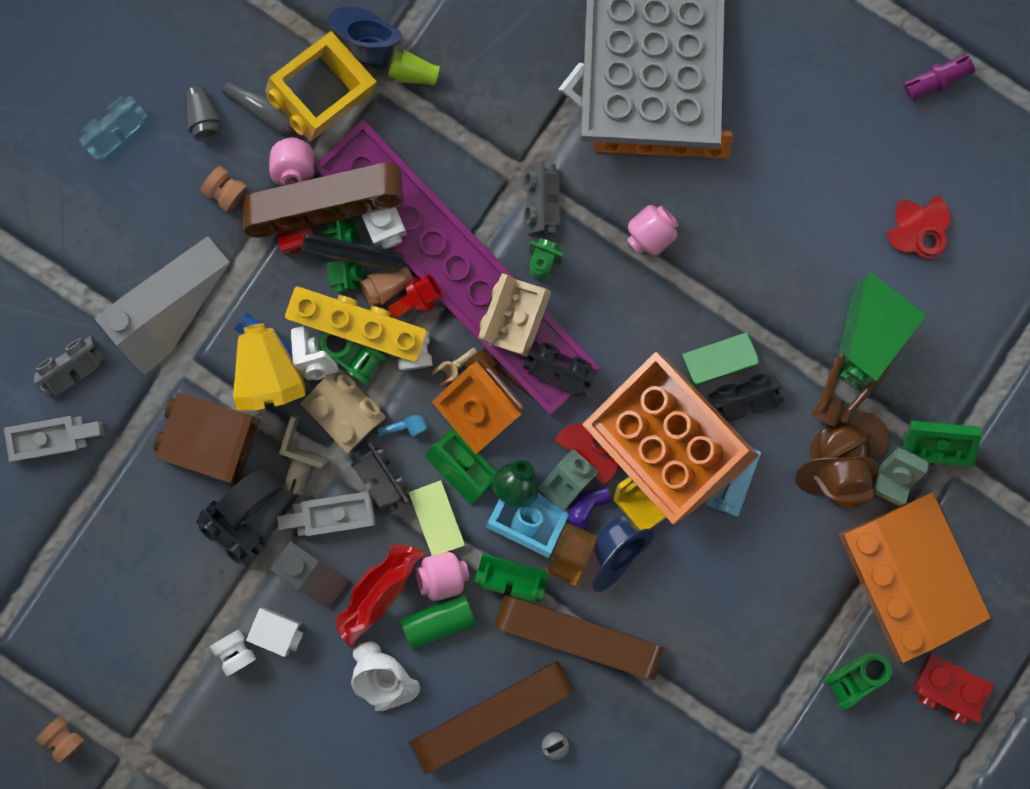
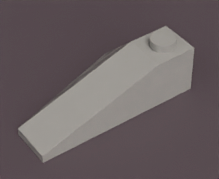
(160, 309)

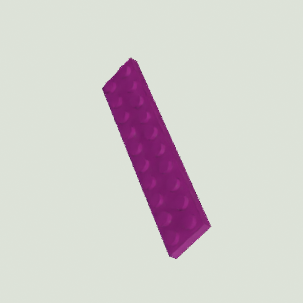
(455, 258)

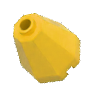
(264, 371)

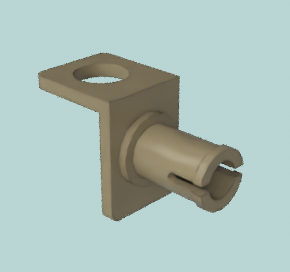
(300, 460)

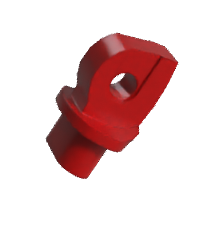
(420, 294)

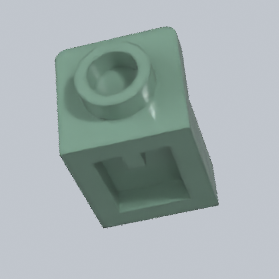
(898, 475)
(568, 479)

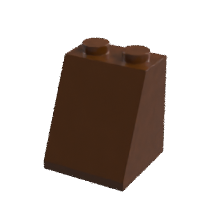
(206, 438)

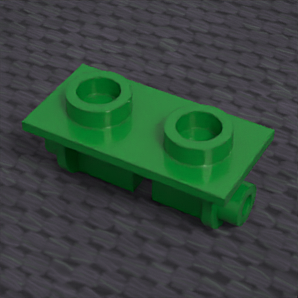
(543, 258)
(344, 274)
(502, 574)

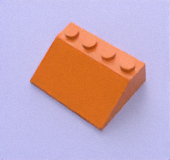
(669, 438)
(914, 577)

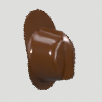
(861, 436)
(841, 480)

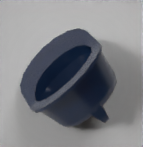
(365, 35)
(617, 548)

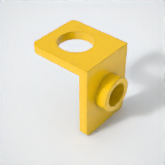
(637, 505)

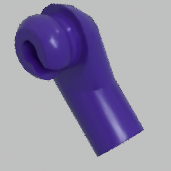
(584, 504)

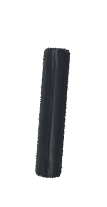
(352, 252)

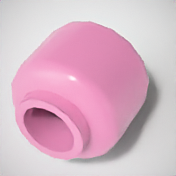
(291, 161)
(652, 230)
(441, 576)

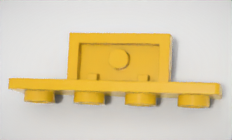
(348, 321)

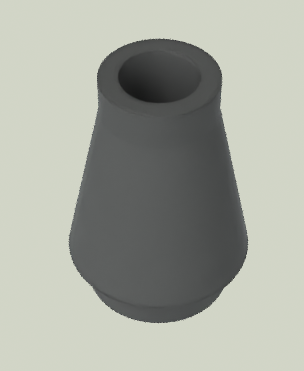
(202, 117)

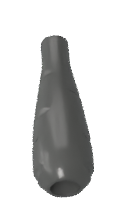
(260, 108)

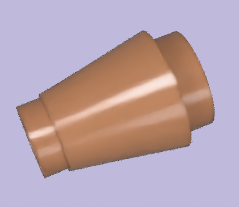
(384, 285)

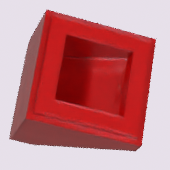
(291, 241)

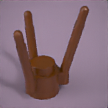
(492, 368)
(830, 407)

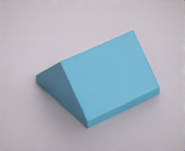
(532, 525)

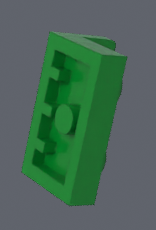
(943, 442)

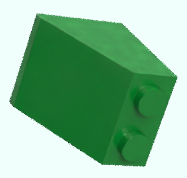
(875, 330)

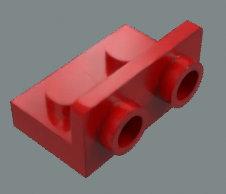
(952, 688)

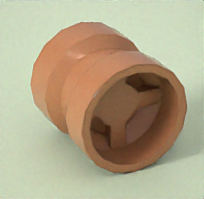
(224, 189)
(59, 740)

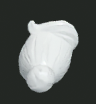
(381, 678)

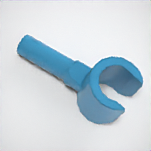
(414, 424)

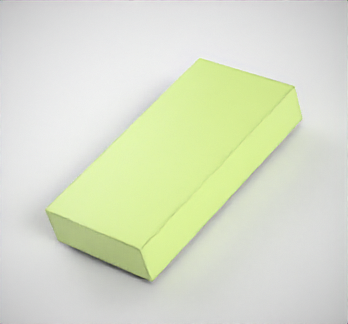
(436, 518)

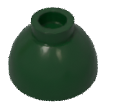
(516, 484)

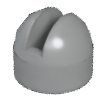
(550, 740)

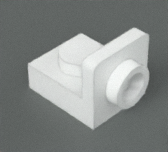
(385, 227)
(309, 357)

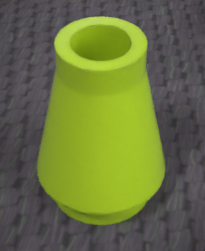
(410, 68)

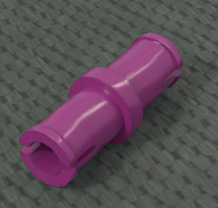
(939, 77)

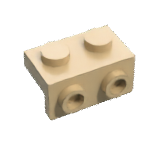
(514, 315)
(343, 410)

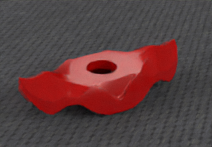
(377, 592)

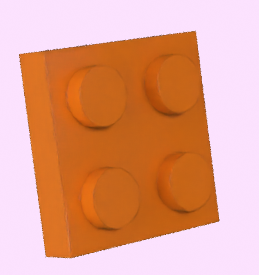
(476, 407)

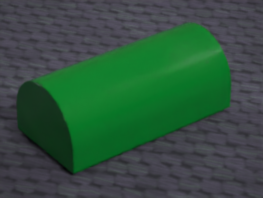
(438, 622)

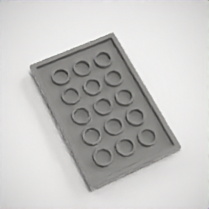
(653, 72)

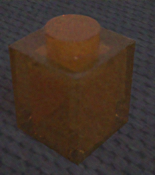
(571, 554)

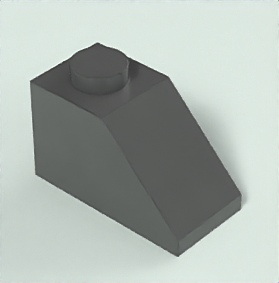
(309, 574)

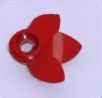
(919, 222)
(578, 438)

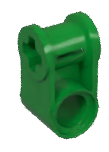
(353, 358)
(856, 680)

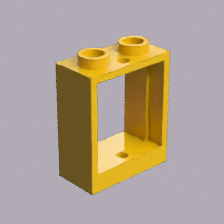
(342, 64)

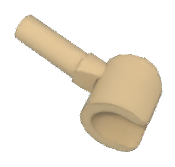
(451, 368)

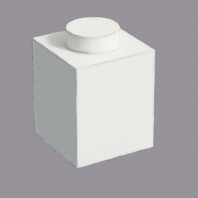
(275, 632)

